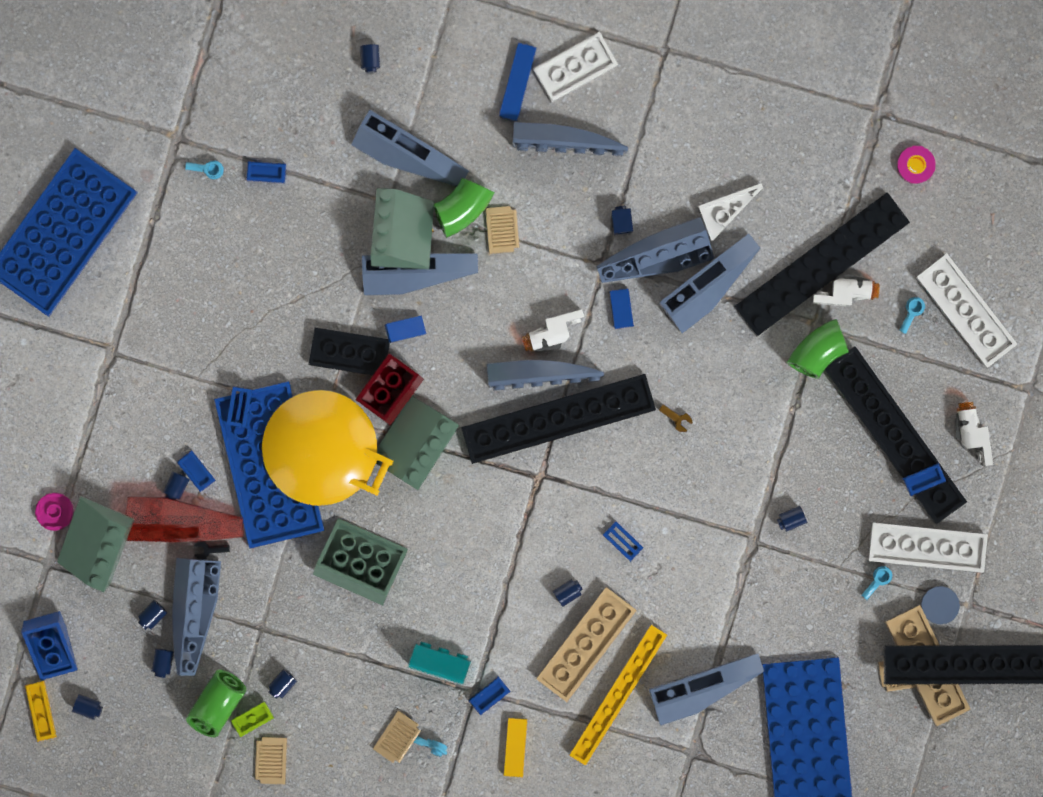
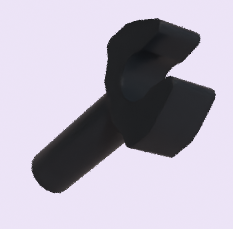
(210, 549)

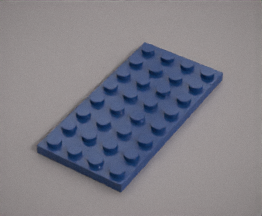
(63, 231)
(265, 509)
(807, 728)

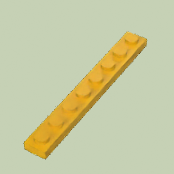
(618, 695)

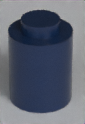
(370, 58)
(175, 486)
(791, 519)
(568, 592)
(151, 615)
(162, 662)
(282, 684)
(87, 707)

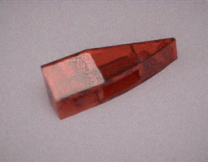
(176, 521)

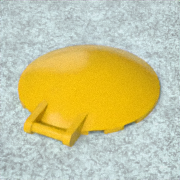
(322, 448)

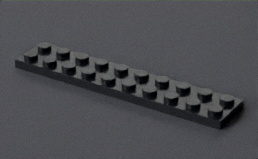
(822, 264)
(558, 418)
(892, 430)
(963, 664)

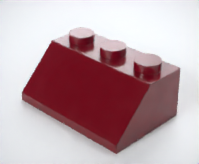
(389, 389)

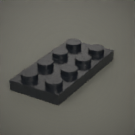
(347, 351)

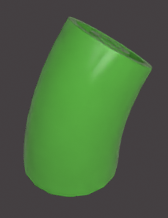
(462, 206)
(818, 350)
(216, 703)

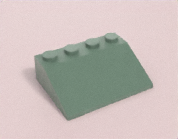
(401, 230)
(416, 442)
(94, 543)
(360, 561)

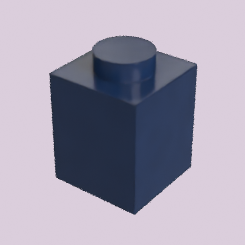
(622, 220)

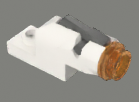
(846, 289)
(555, 333)
(970, 433)

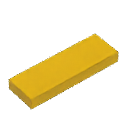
(40, 711)
(515, 747)

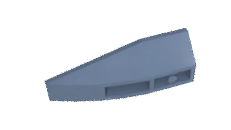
(563, 138)
(404, 151)
(660, 253)
(405, 280)
(708, 286)
(536, 372)
(193, 608)
(700, 690)

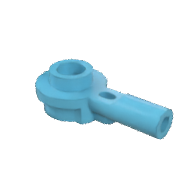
(212, 169)
(914, 307)
(882, 576)
(436, 747)

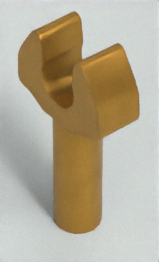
(675, 417)

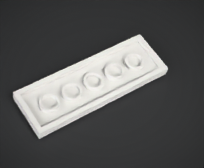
(966, 310)
(928, 547)

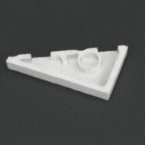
(722, 211)

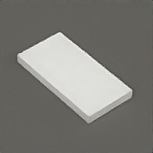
(575, 67)

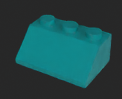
(439, 663)

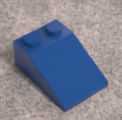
(49, 645)

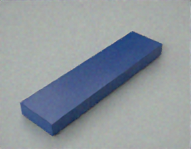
(517, 82)

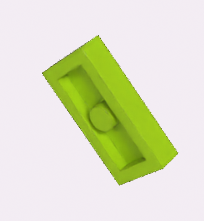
(252, 719)

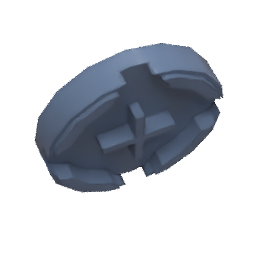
(940, 605)

